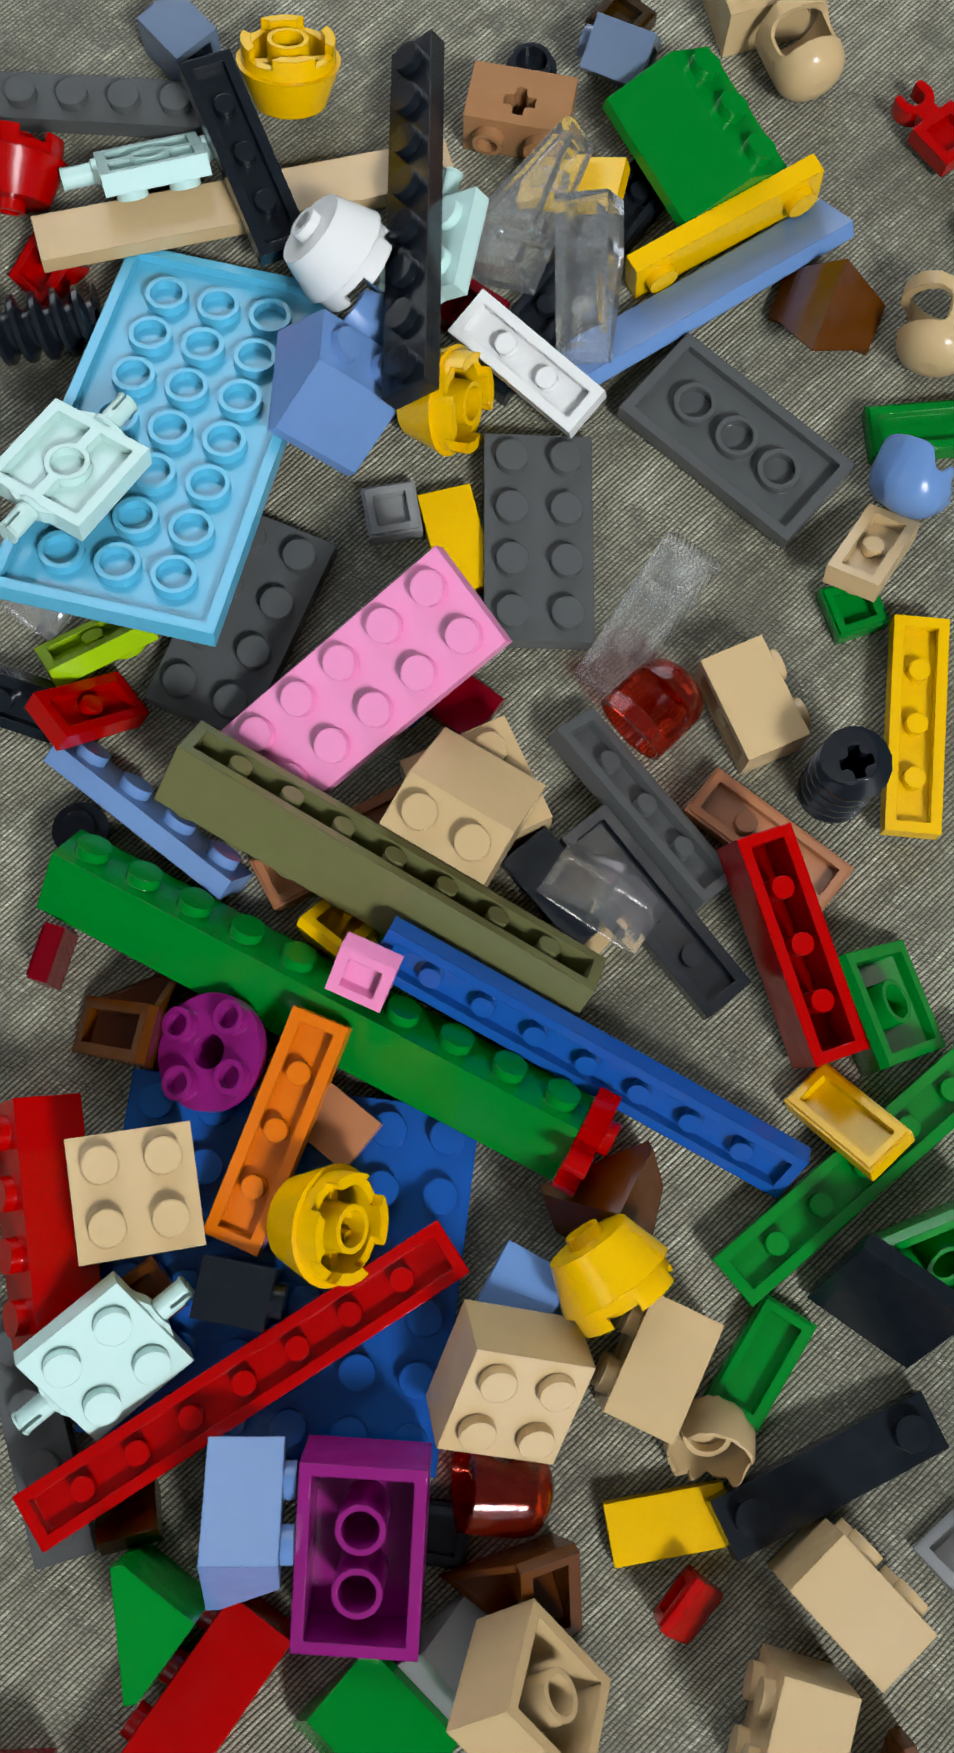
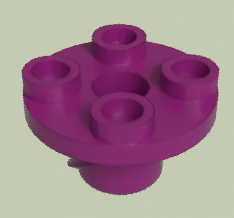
(211, 1052)

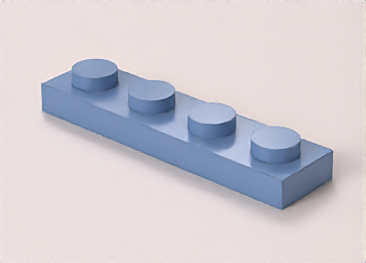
(132, 803)

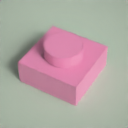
(363, 972)

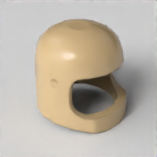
(809, 64)
(927, 342)

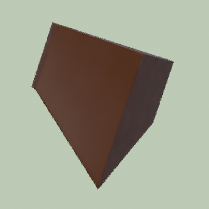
(828, 307)
(127, 1022)
(616, 1185)
(536, 1569)

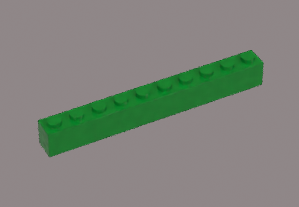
(400, 1050)

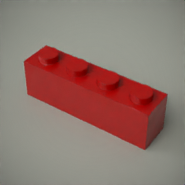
(792, 947)
(37, 1213)
(212, 1682)

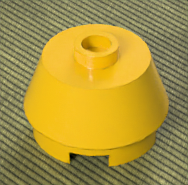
(288, 66)
(452, 414)
(327, 1224)
(609, 1272)

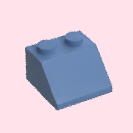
(328, 391)
(244, 1518)

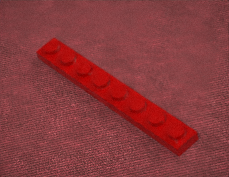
(238, 1387)

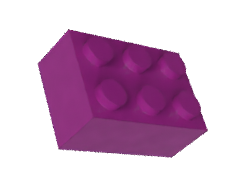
(360, 1548)

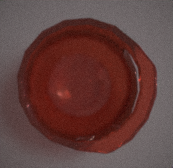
(654, 706)
(503, 1499)

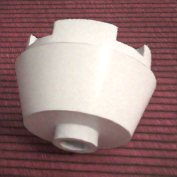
(334, 249)

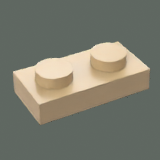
(871, 552)

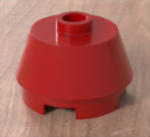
(28, 170)

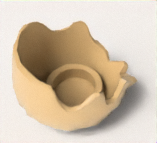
(713, 1440)

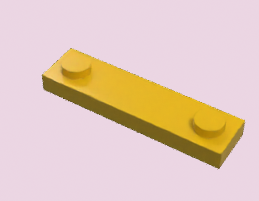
(667, 257)
(915, 726)

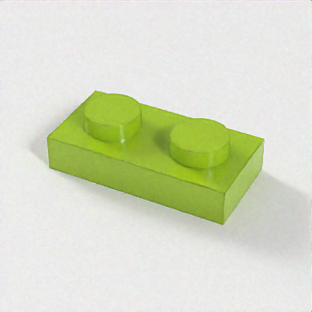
(88, 648)

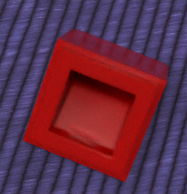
(30, 275)
(686, 1605)

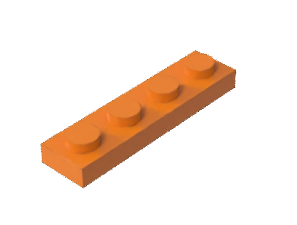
(277, 1127)

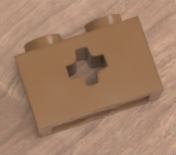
(514, 108)

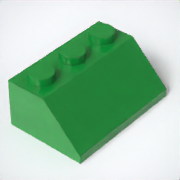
(692, 133)

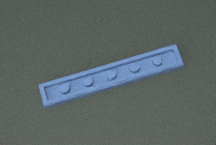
(722, 286)

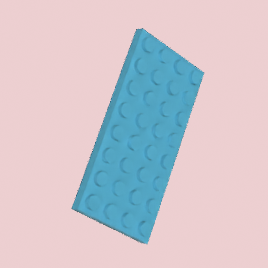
(199, 361)

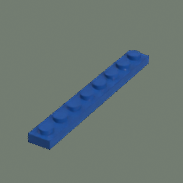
(594, 1060)

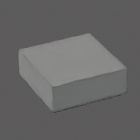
(392, 513)

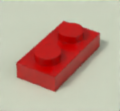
(86, 710)

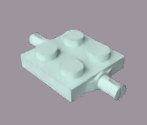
(144, 165)
(461, 232)
(70, 468)
(103, 1356)

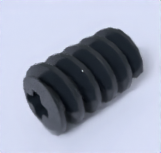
(47, 325)
(844, 775)

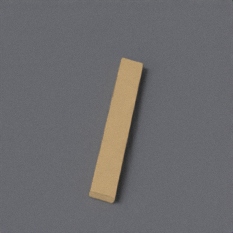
(196, 214)

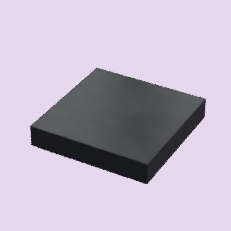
(887, 1300)

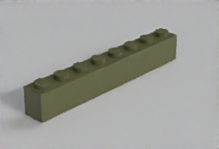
(366, 866)

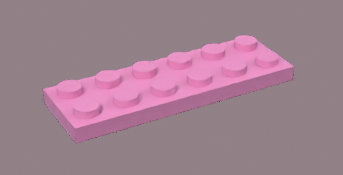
(374, 675)

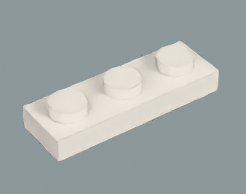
(527, 363)

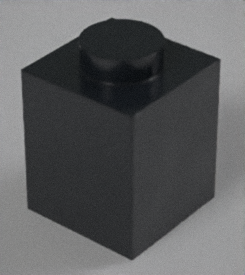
(239, 1293)

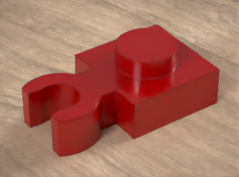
(932, 127)
(594, 1136)

